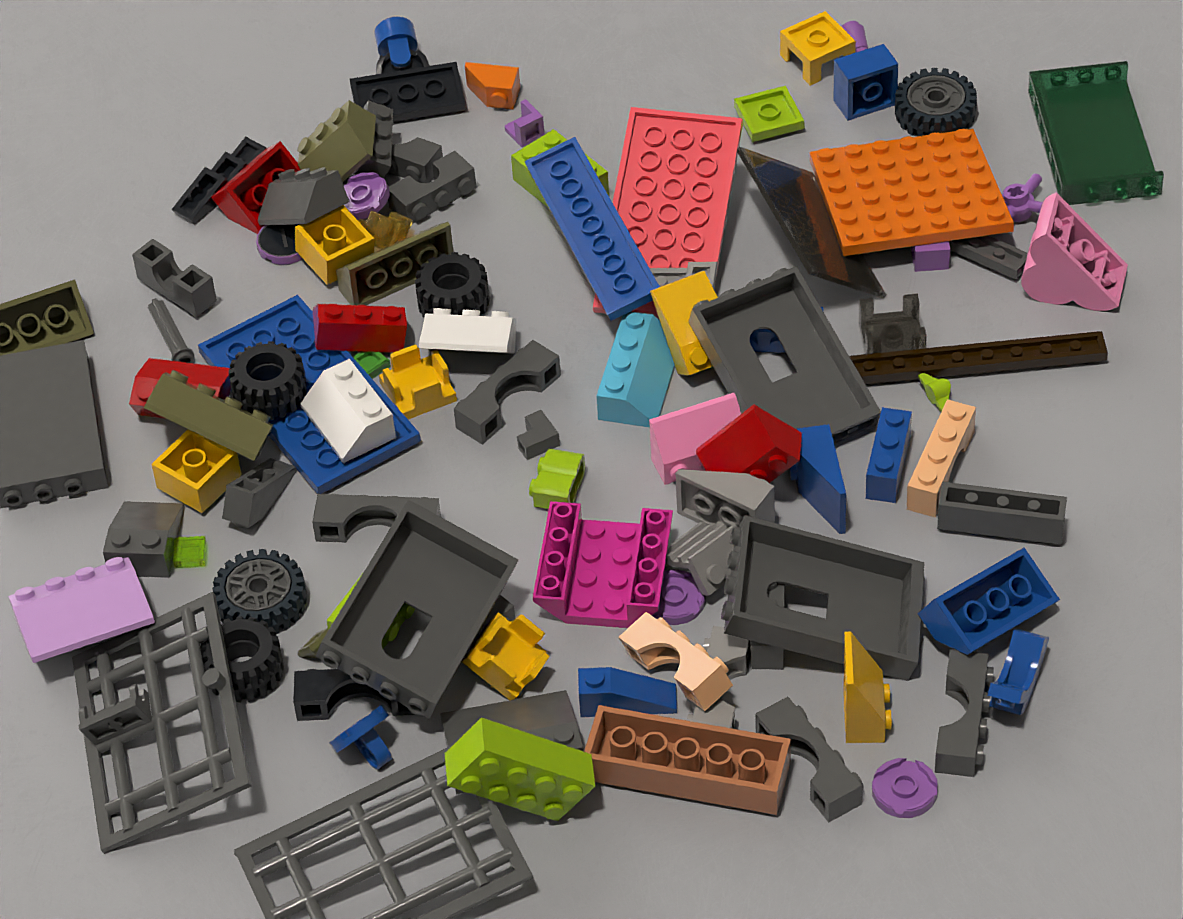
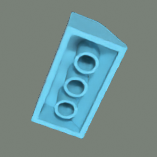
(636, 372)

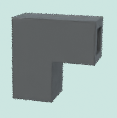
(539, 436)

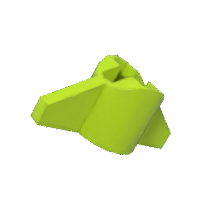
(936, 389)

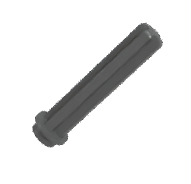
(170, 332)

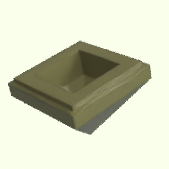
(311, 648)

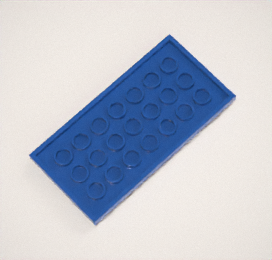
(295, 433)

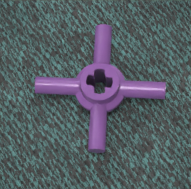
(1020, 199)

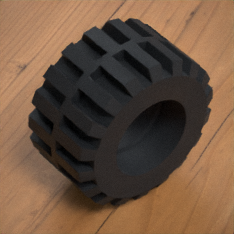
(452, 284)
(268, 379)
(254, 640)

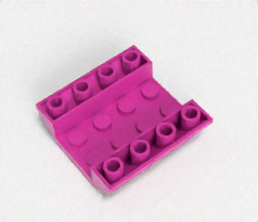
(601, 568)

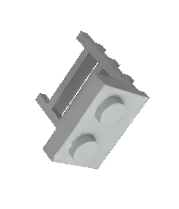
(705, 554)

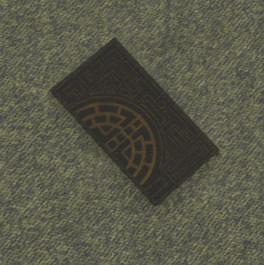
(804, 218)

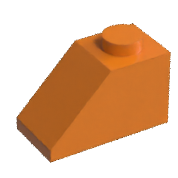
(493, 84)

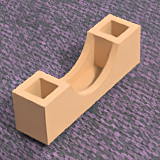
(935, 465)
(655, 643)

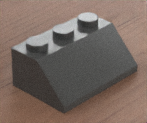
(302, 196)

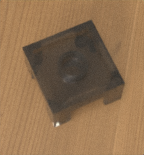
(893, 329)

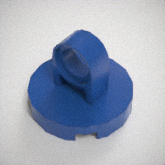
(366, 739)

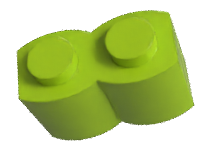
(557, 478)

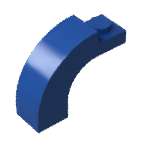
(1019, 672)

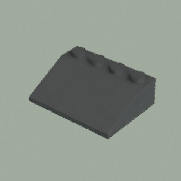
(540, 715)

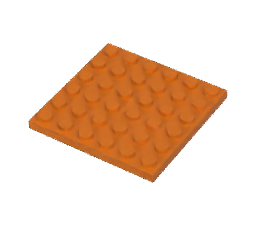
(910, 192)

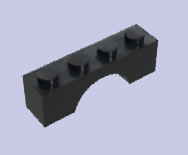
(322, 691)

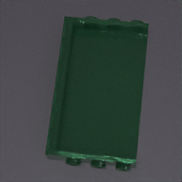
(1092, 134)

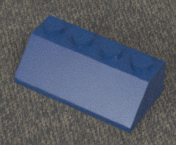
(989, 603)

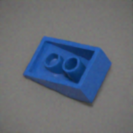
(820, 475)

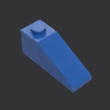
(624, 691)

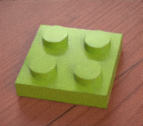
(769, 113)

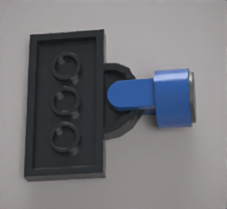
(405, 77)

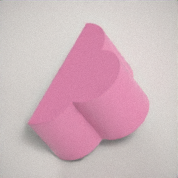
(1071, 261)

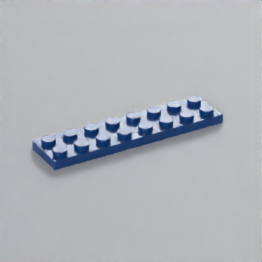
(593, 228)

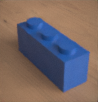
(888, 455)

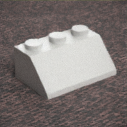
(468, 331)
(348, 412)

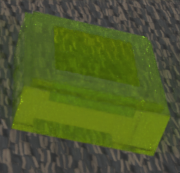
(190, 552)

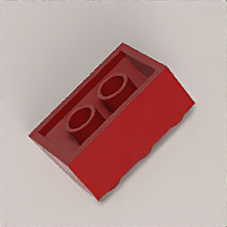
(245, 192)
(359, 327)
(153, 369)
(752, 445)

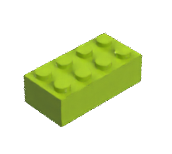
(519, 769)

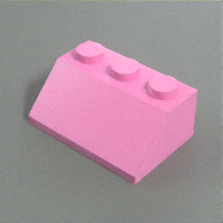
(681, 432)

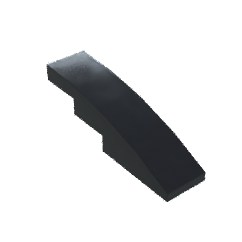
(197, 199)

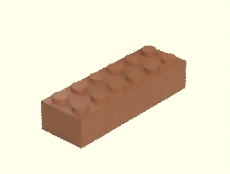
(689, 759)

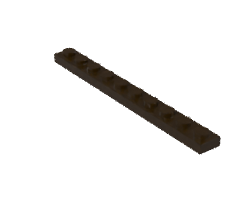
(981, 357)

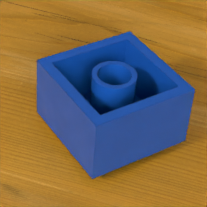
(865, 82)

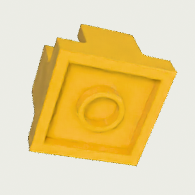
(417, 383)
(508, 654)

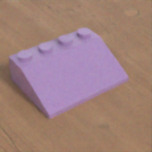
(80, 609)

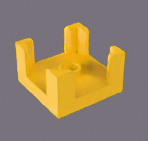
(815, 43)

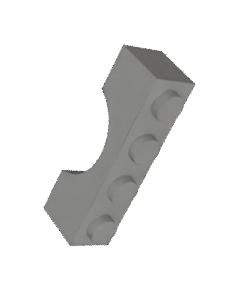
(735, 654)

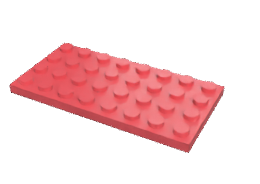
(676, 186)

